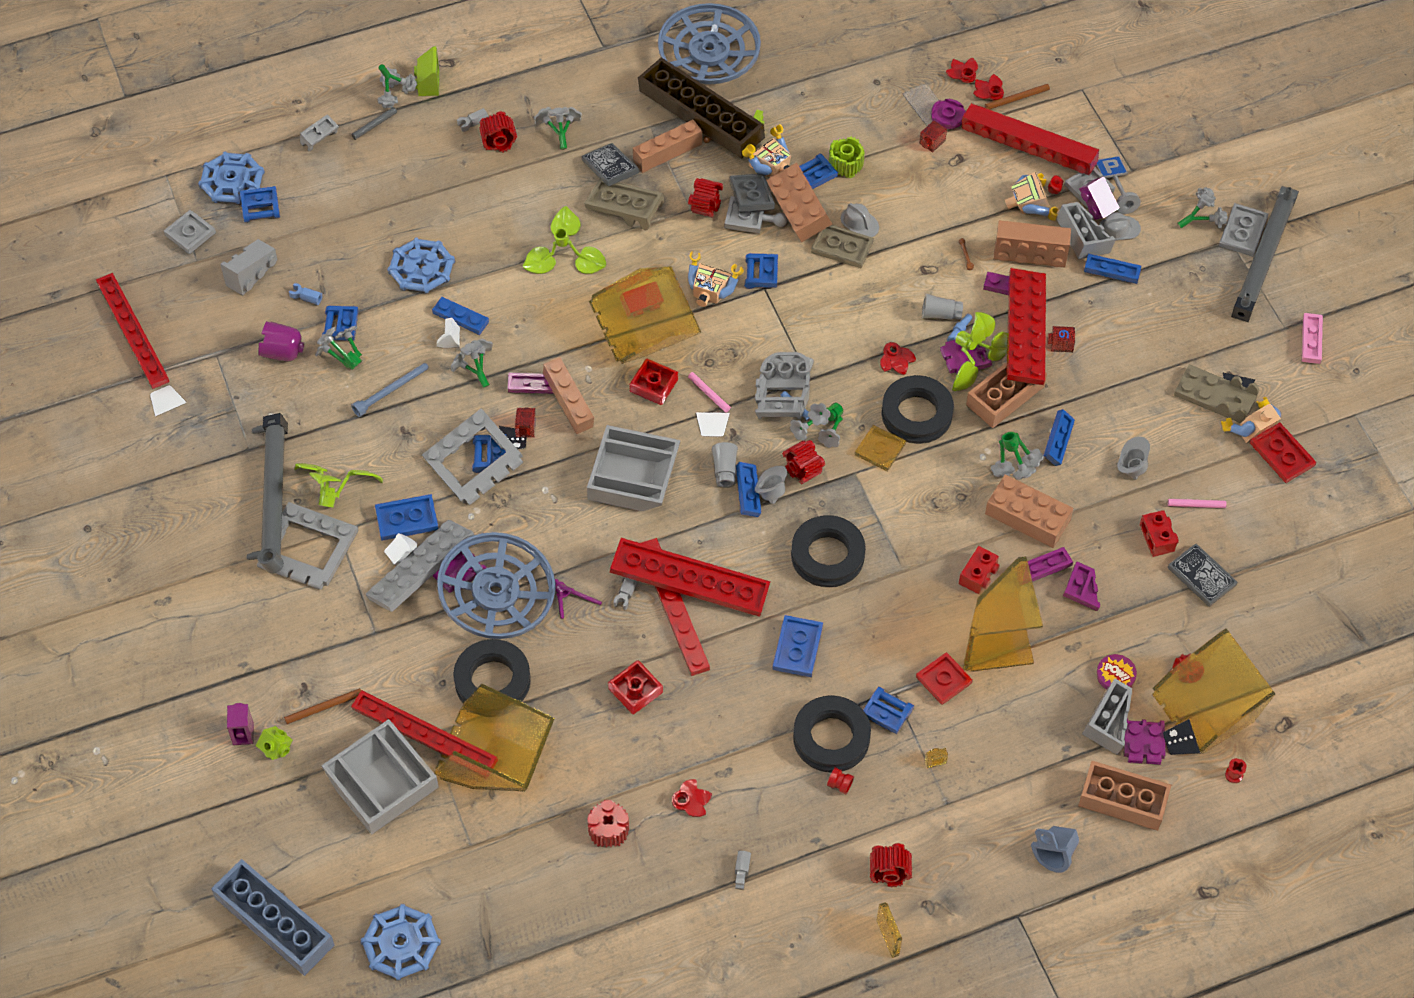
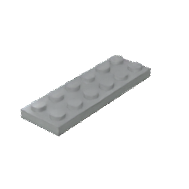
(417, 566)

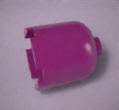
(280, 342)

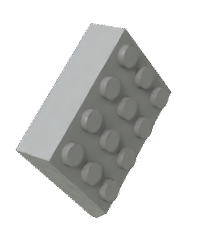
(632, 469)
(380, 776)

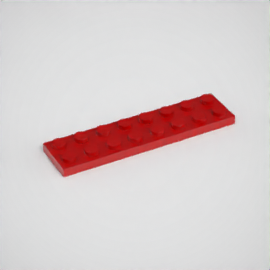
(1026, 327)
(690, 577)

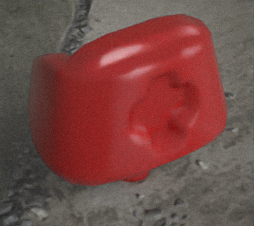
(1055, 184)

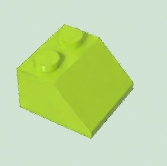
(427, 73)

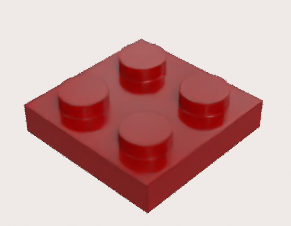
(944, 678)

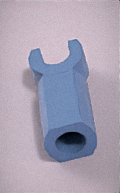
(306, 294)

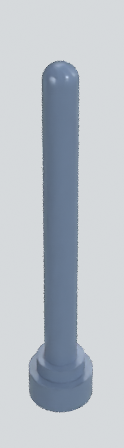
(360, 407)

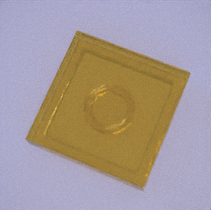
(880, 448)
(889, 929)

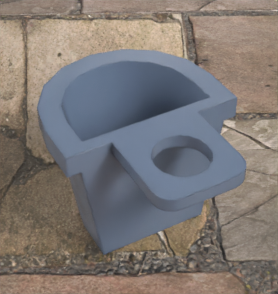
(1055, 847)

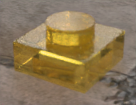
(936, 757)

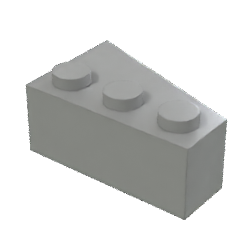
(1085, 233)
(249, 266)
(1110, 717)

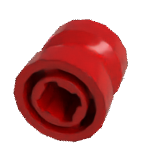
(840, 781)

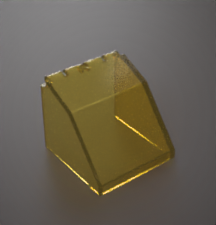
(644, 313)
(1001, 621)
(1214, 690)
(503, 729)

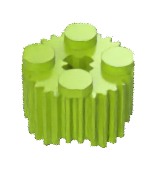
(846, 156)

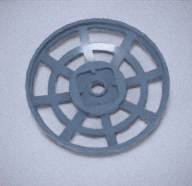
(710, 39)
(498, 577)

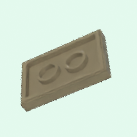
(842, 245)

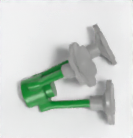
(820, 415)
(1026, 465)

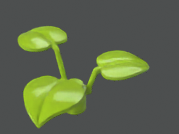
(564, 225)
(982, 328)
(327, 493)

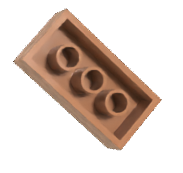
(799, 202)
(1032, 243)
(998, 397)
(1029, 511)
(1125, 795)

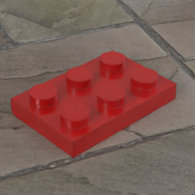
(1283, 452)

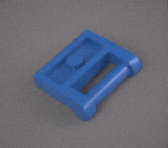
(820, 174)
(259, 198)
(767, 270)
(346, 318)
(493, 452)
(885, 715)

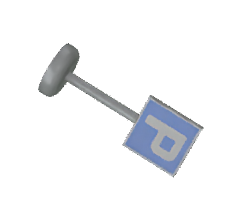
(1114, 167)

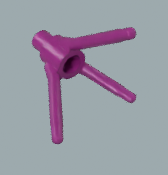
(563, 591)

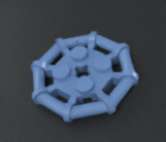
(229, 168)
(416, 257)
(400, 953)

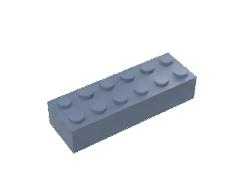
(273, 917)

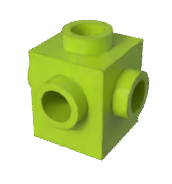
(274, 743)

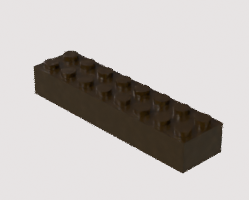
(694, 101)

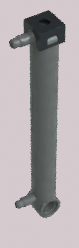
(1264, 255)
(270, 555)

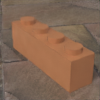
(667, 146)
(568, 395)

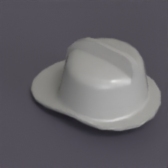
(859, 220)
(1121, 226)
(1134, 457)
(772, 484)

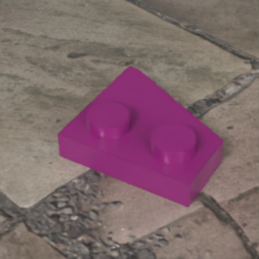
(1082, 586)

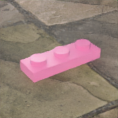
(1312, 338)

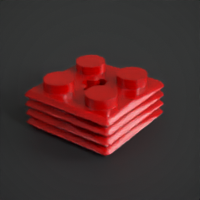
(653, 381)
(637, 676)

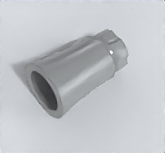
(941, 308)
(725, 463)

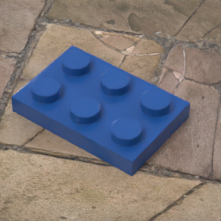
(406, 517)
(798, 646)

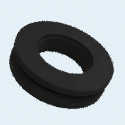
(920, 387)
(822, 574)
(492, 651)
(836, 708)

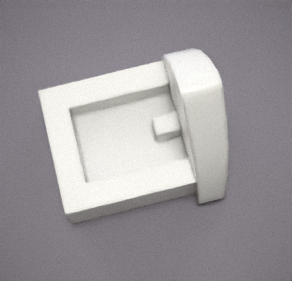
(451, 336)
(400, 548)

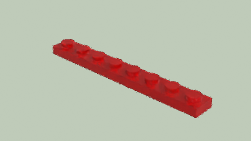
(132, 331)
(682, 626)
(419, 729)

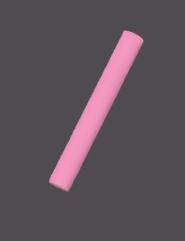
(709, 392)
(1196, 503)

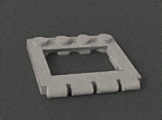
(462, 434)
(327, 526)

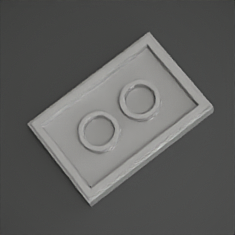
(1243, 229)

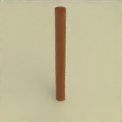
(1018, 96)
(322, 706)

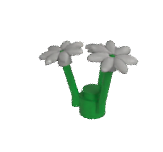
(349, 360)

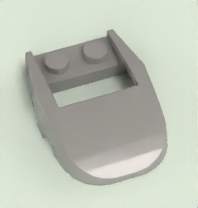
(783, 372)

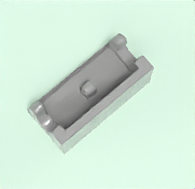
(318, 131)

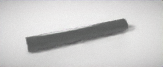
(374, 123)

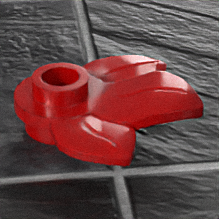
(963, 71)
(989, 90)
(897, 360)
(693, 797)

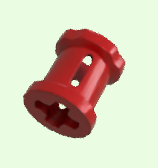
(1236, 770)

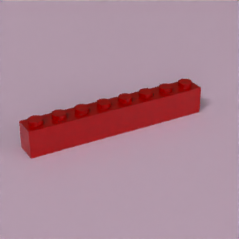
(1030, 139)

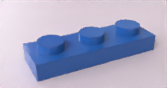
(1112, 268)
(462, 316)
(1059, 437)
(747, 482)

